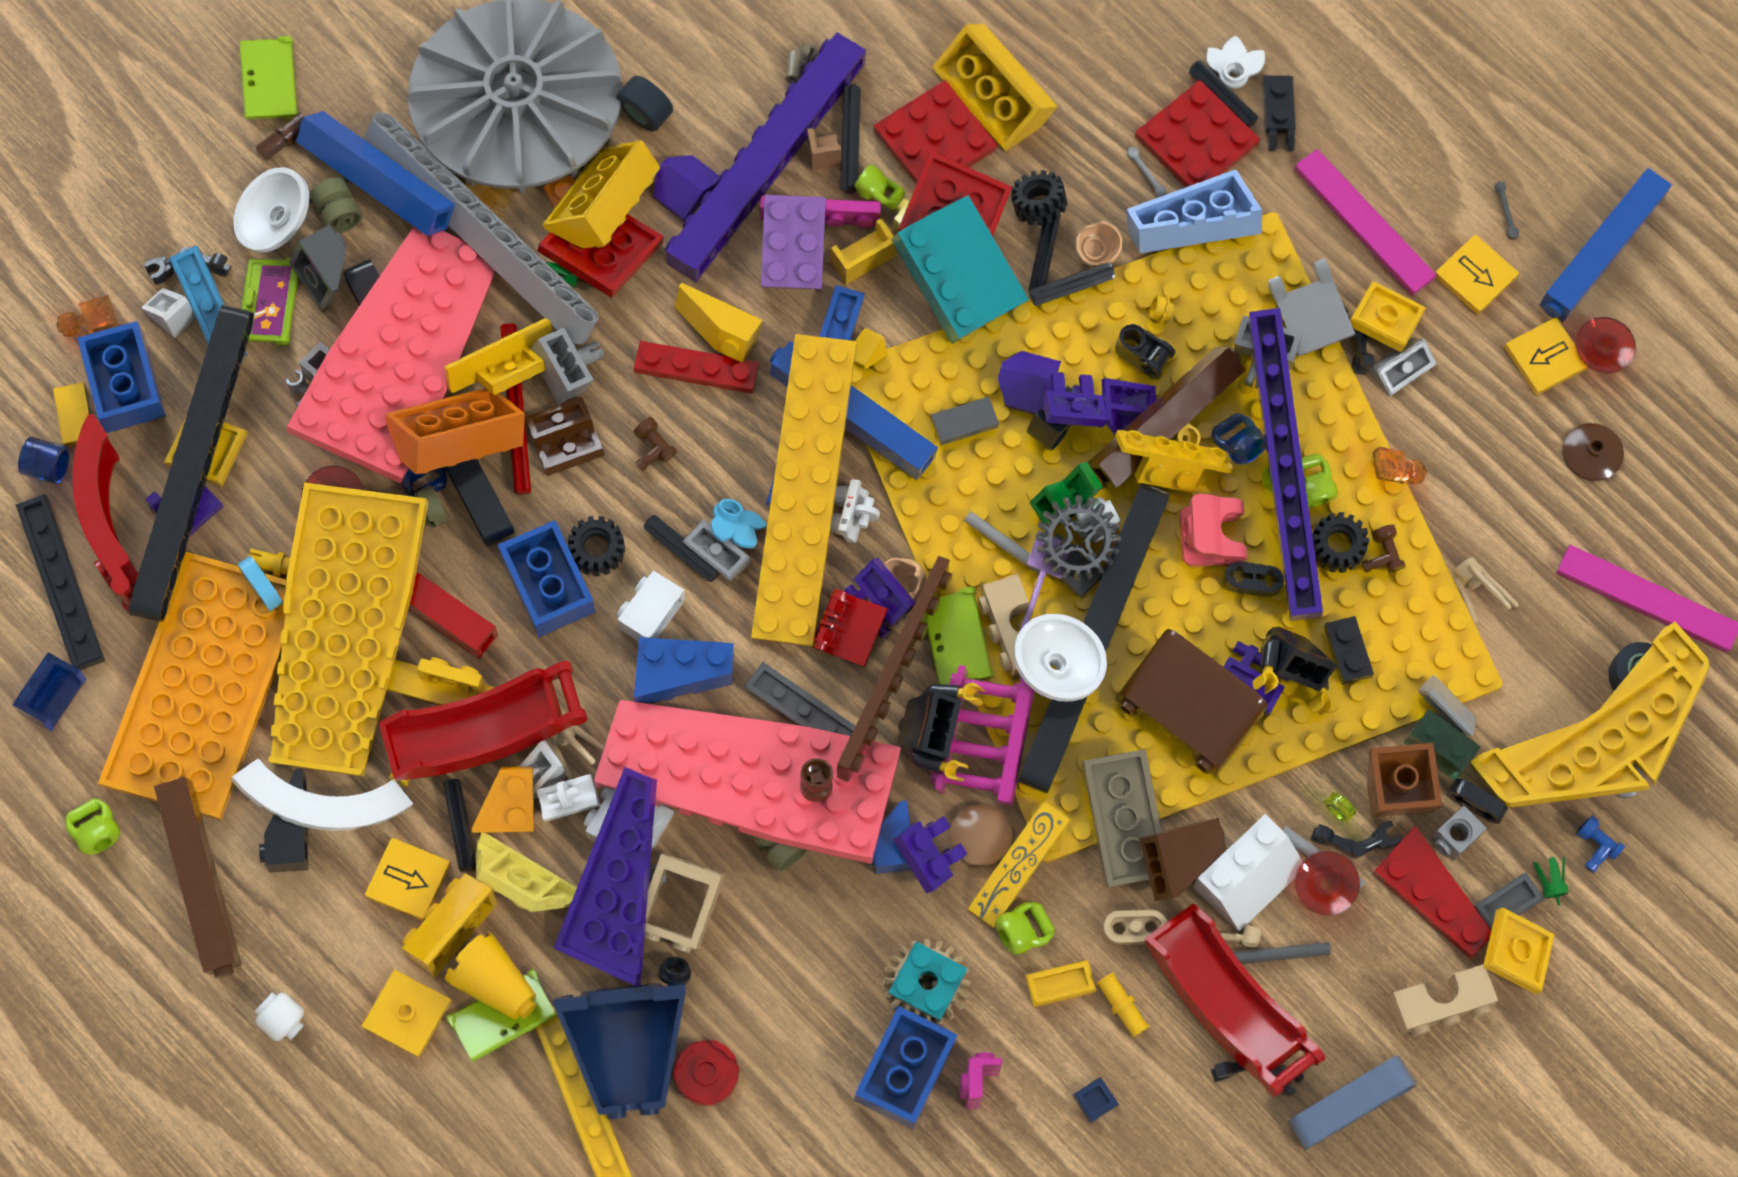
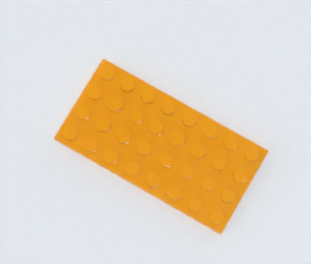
(199, 687)

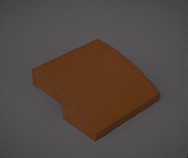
(564, 436)

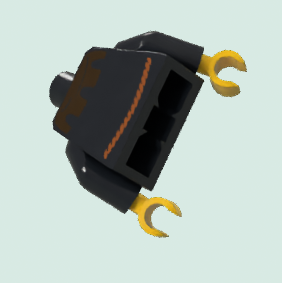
(1296, 660)
(931, 724)

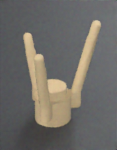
(1473, 575)
(567, 736)

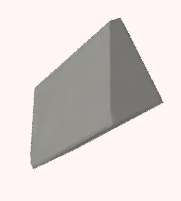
(1402, 368)
(722, 556)
(1448, 705)

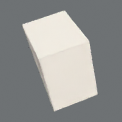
(170, 311)
(546, 767)

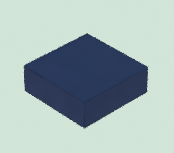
(1095, 1100)

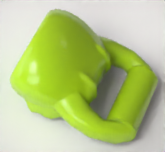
(873, 184)
(1319, 486)
(97, 832)
(1017, 931)

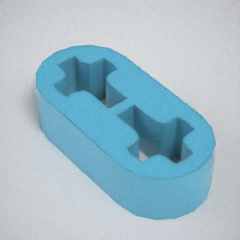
(260, 583)

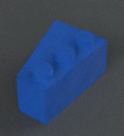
(680, 667)

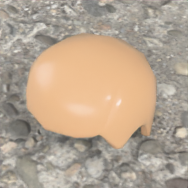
(1098, 244)
(908, 574)

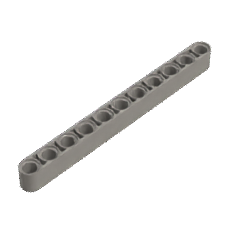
(488, 233)

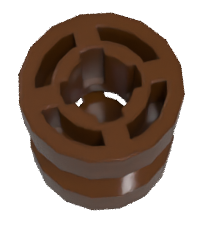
(816, 772)

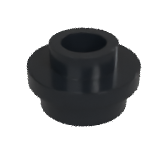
(674, 971)

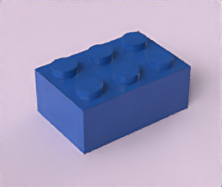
(121, 377)
(546, 578)
(905, 1067)

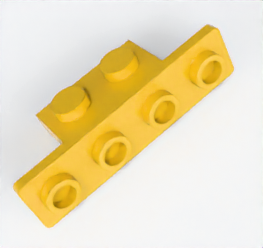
(501, 362)
(1171, 462)
(435, 681)

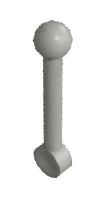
(1133, 154)

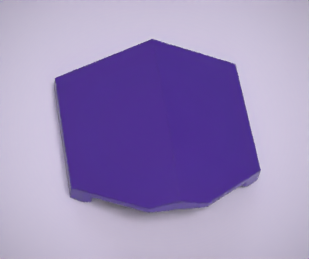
(682, 184)
(1023, 380)
(1125, 401)

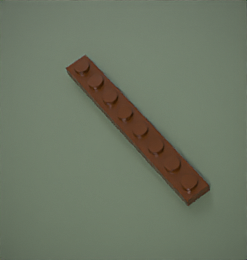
(890, 678)

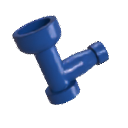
(1607, 847)

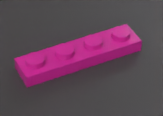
(841, 212)

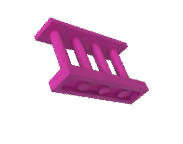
(1009, 755)

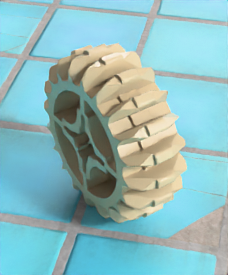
(898, 963)

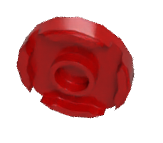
(706, 1072)

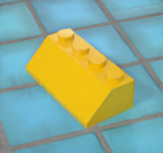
(994, 85)
(603, 195)

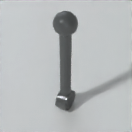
(1512, 232)

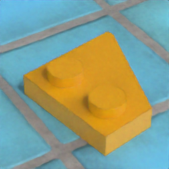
(508, 803)

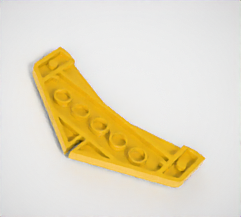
(1599, 753)

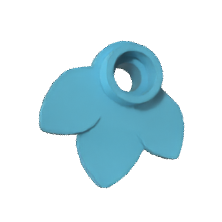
(736, 524)

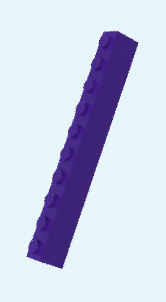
(765, 157)
(1285, 465)

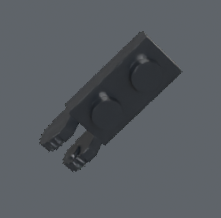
(1279, 110)

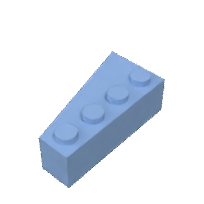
(1196, 215)

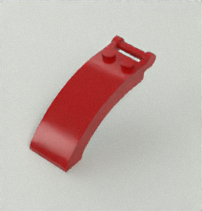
(91, 491)
(481, 726)
(1230, 1000)

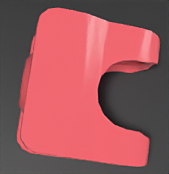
(1202, 534)

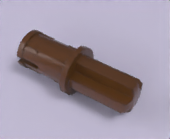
(280, 138)

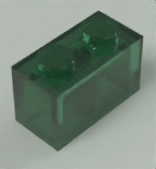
(1451, 747)

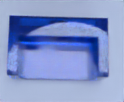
(49, 691)

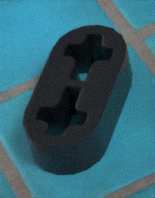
(1253, 586)
(1477, 800)

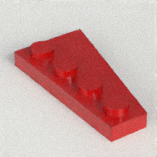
(1431, 891)

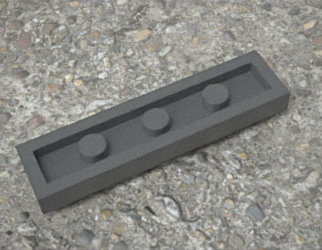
(795, 702)

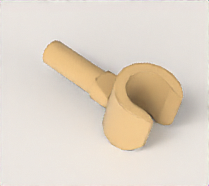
(1249, 938)

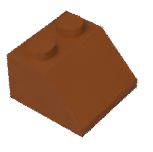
(1403, 780)

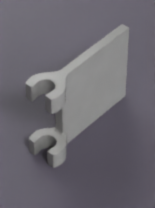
(1313, 310)

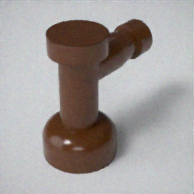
(661, 449)
(1391, 559)

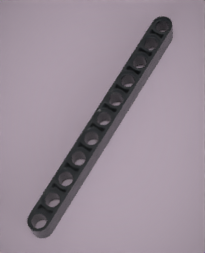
(191, 464)
(466, 476)
(1102, 620)

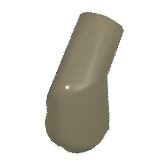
(797, 60)

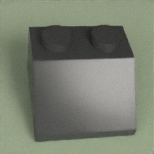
(319, 264)

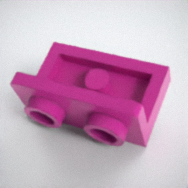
(971, 1083)

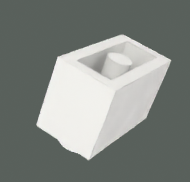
(651, 607)

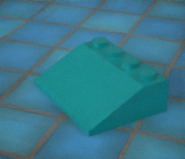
(959, 268)

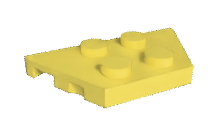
(519, 877)

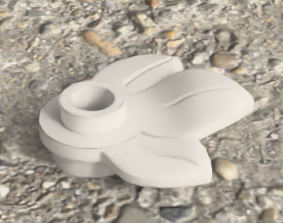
(1235, 60)

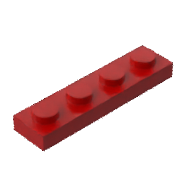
(696, 367)

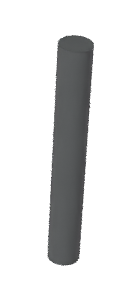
(1283, 953)

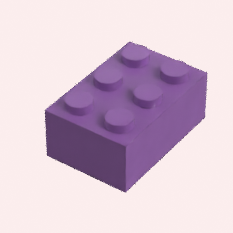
(793, 242)

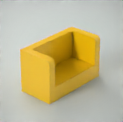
(864, 254)

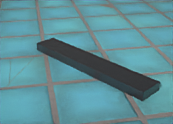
(60, 582)

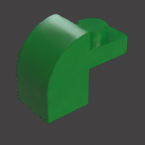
(1078, 482)

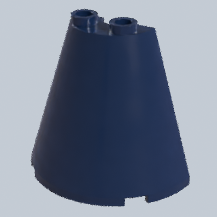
(624, 1043)

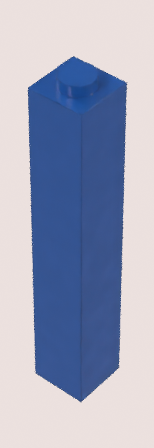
(375, 173)
(1605, 245)
(872, 424)

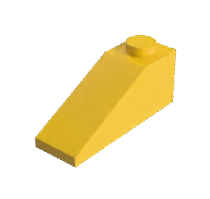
(719, 323)

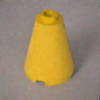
(492, 978)

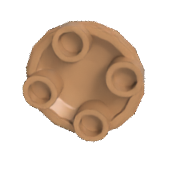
(983, 834)

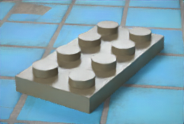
(1122, 813)

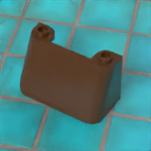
(1193, 700)

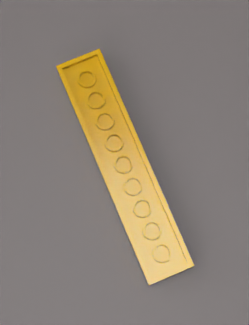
(804, 490)

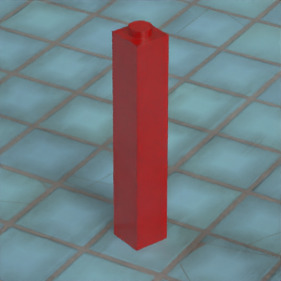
(451, 617)

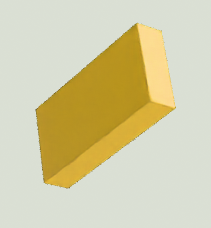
(72, 411)
(1060, 983)

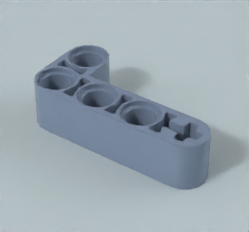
(1352, 1102)

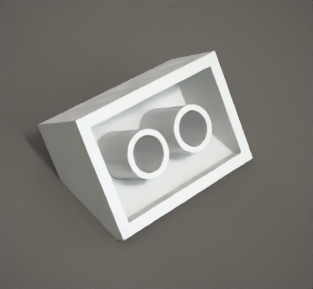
(1250, 873)

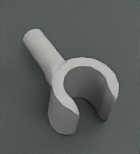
(300, 386)

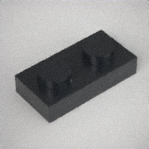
(1348, 650)

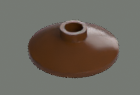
(1584, 460)

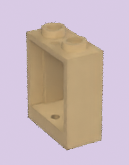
(692, 871)

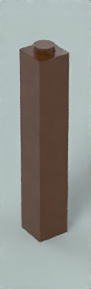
(1171, 411)
(198, 877)

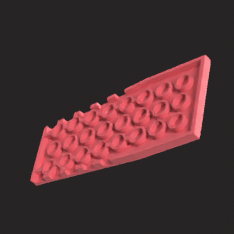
(395, 350)
(750, 775)

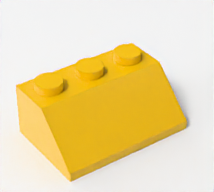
(449, 924)

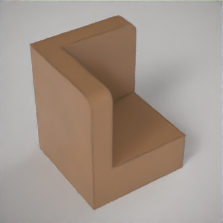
(823, 150)

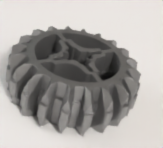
(1066, 545)

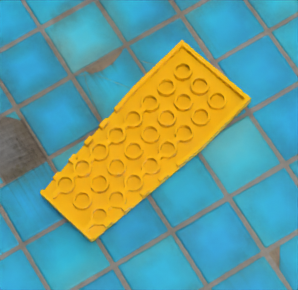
(343, 623)

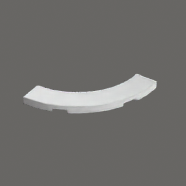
(317, 810)

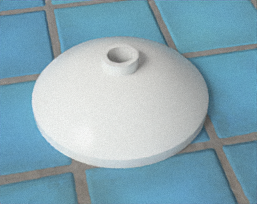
(271, 210)
(1068, 647)

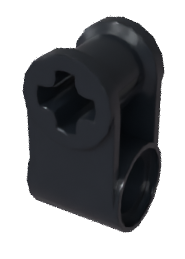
(1145, 351)

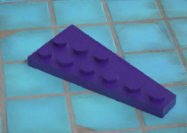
(611, 899)

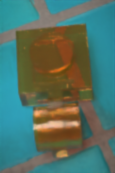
(96, 315)
(1392, 467)

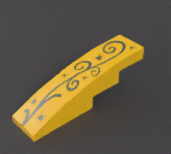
(1019, 864)

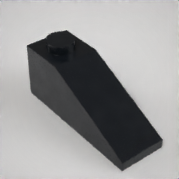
(284, 842)

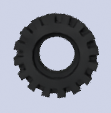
(1041, 209)
(1340, 525)
(596, 528)

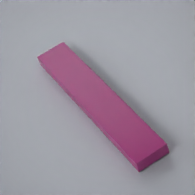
(1365, 222)
(1648, 598)

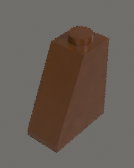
(1181, 856)

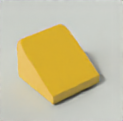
(869, 349)

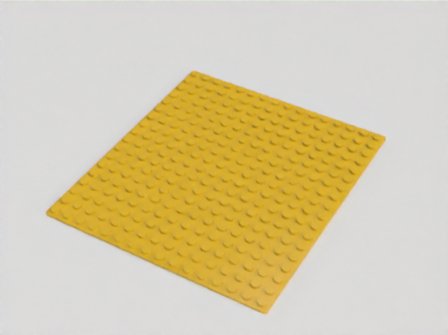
(1407, 618)

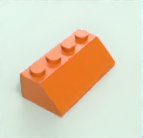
(455, 430)

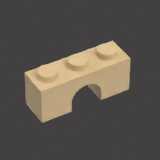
(1002, 602)
(1418, 1011)

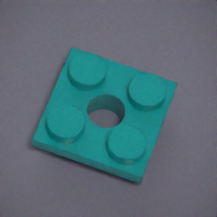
(927, 961)

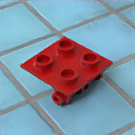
(849, 627)

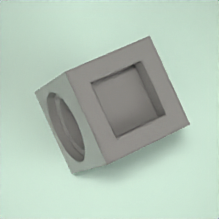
(1465, 823)

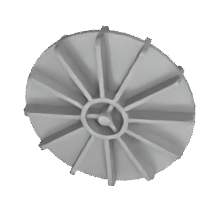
(515, 93)

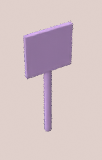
(1035, 561)

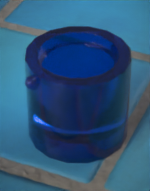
(43, 460)

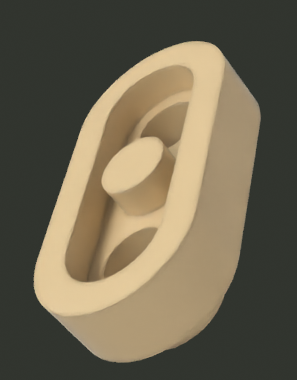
(1134, 926)

